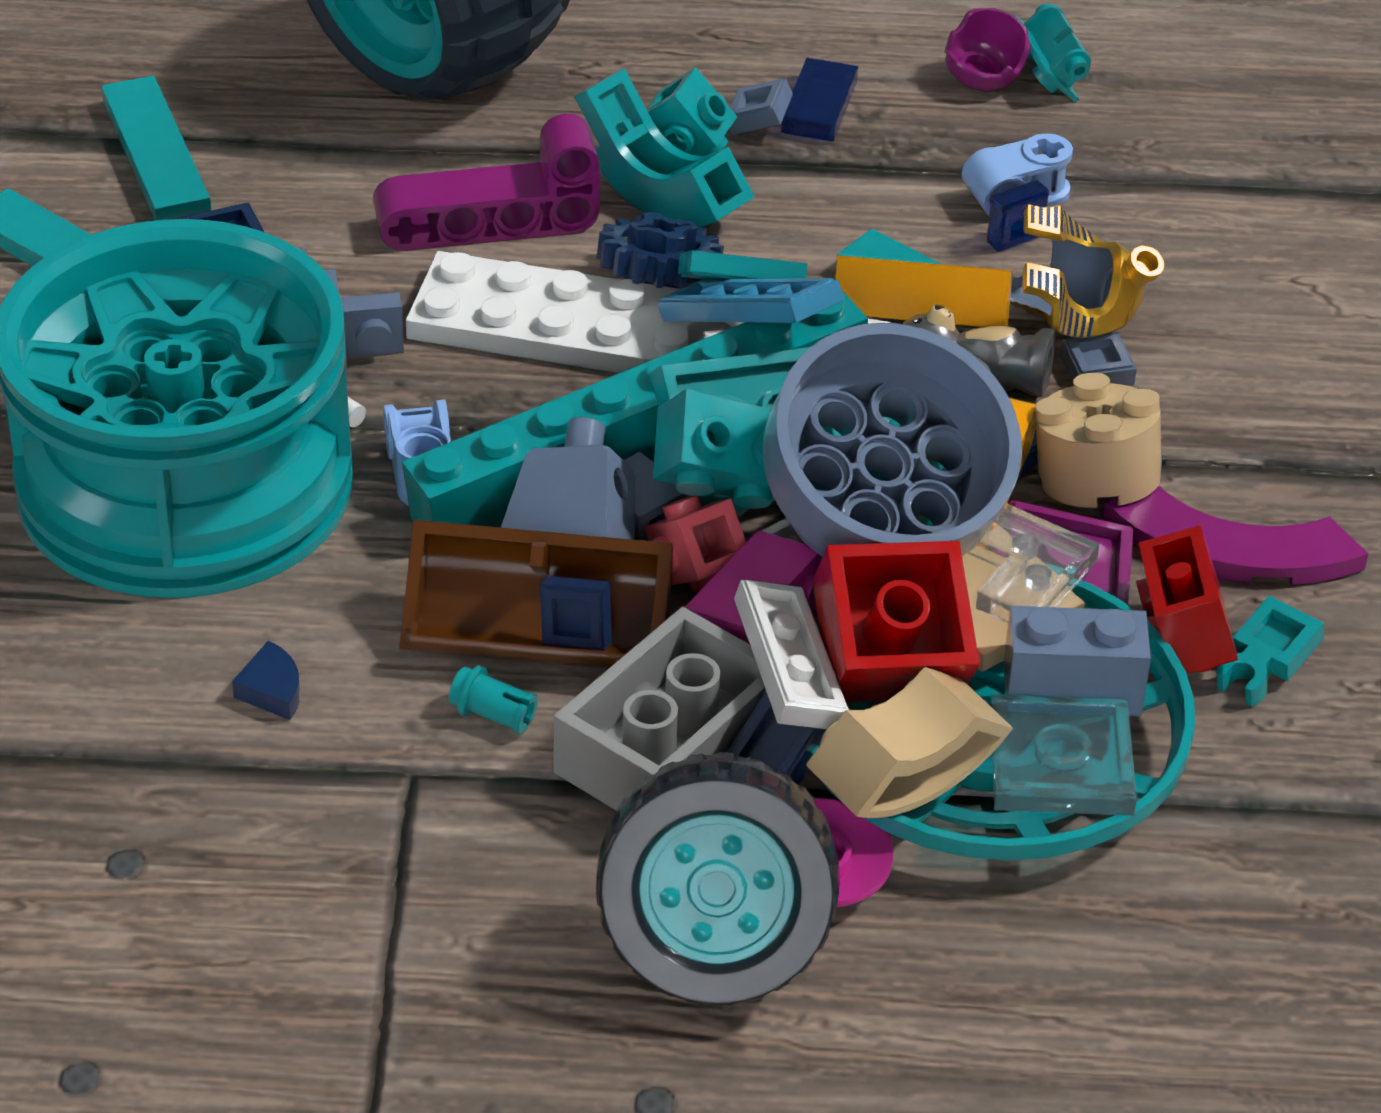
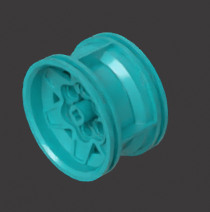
(177, 406)

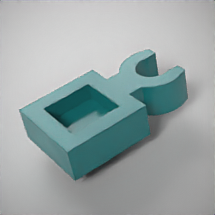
(1268, 643)

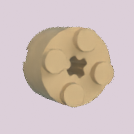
(1099, 442)

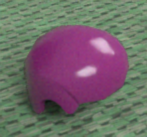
(987, 49)

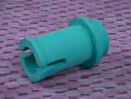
(492, 699)

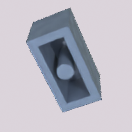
(1078, 653)

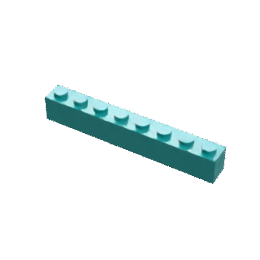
(477, 473)

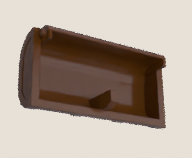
(480, 590)

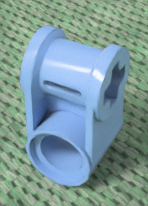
(1018, 163)
(413, 433)

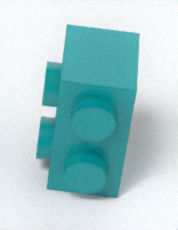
(712, 447)

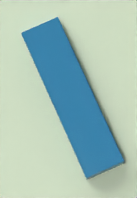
(750, 300)

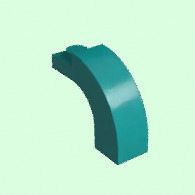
(651, 169)

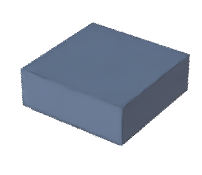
(760, 105)
(1099, 355)

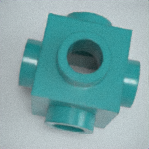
(692, 114)

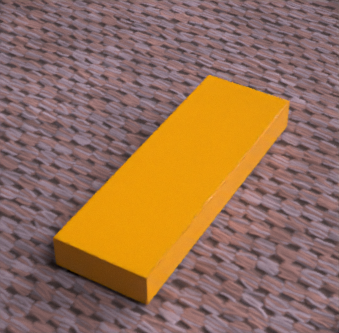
(910, 288)

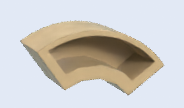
(908, 746)

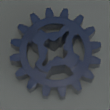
(651, 248)

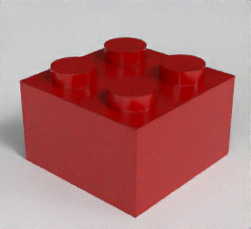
(892, 614)

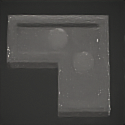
(1035, 562)

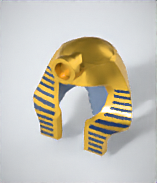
(1089, 281)

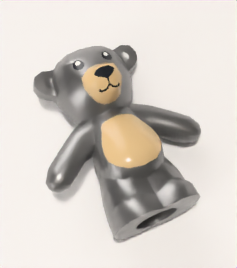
(1012, 358)

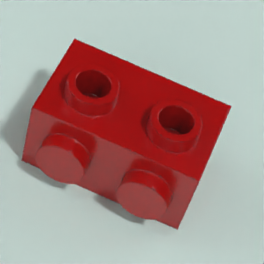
(1186, 599)

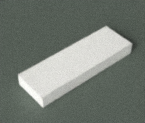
(790, 654)

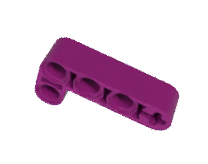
(498, 201)

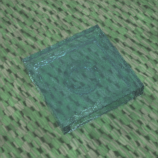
(1064, 756)

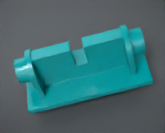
(1056, 50)

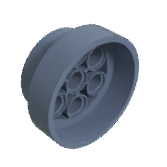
(946, 412)

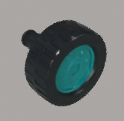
(718, 879)

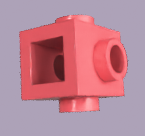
(701, 538)

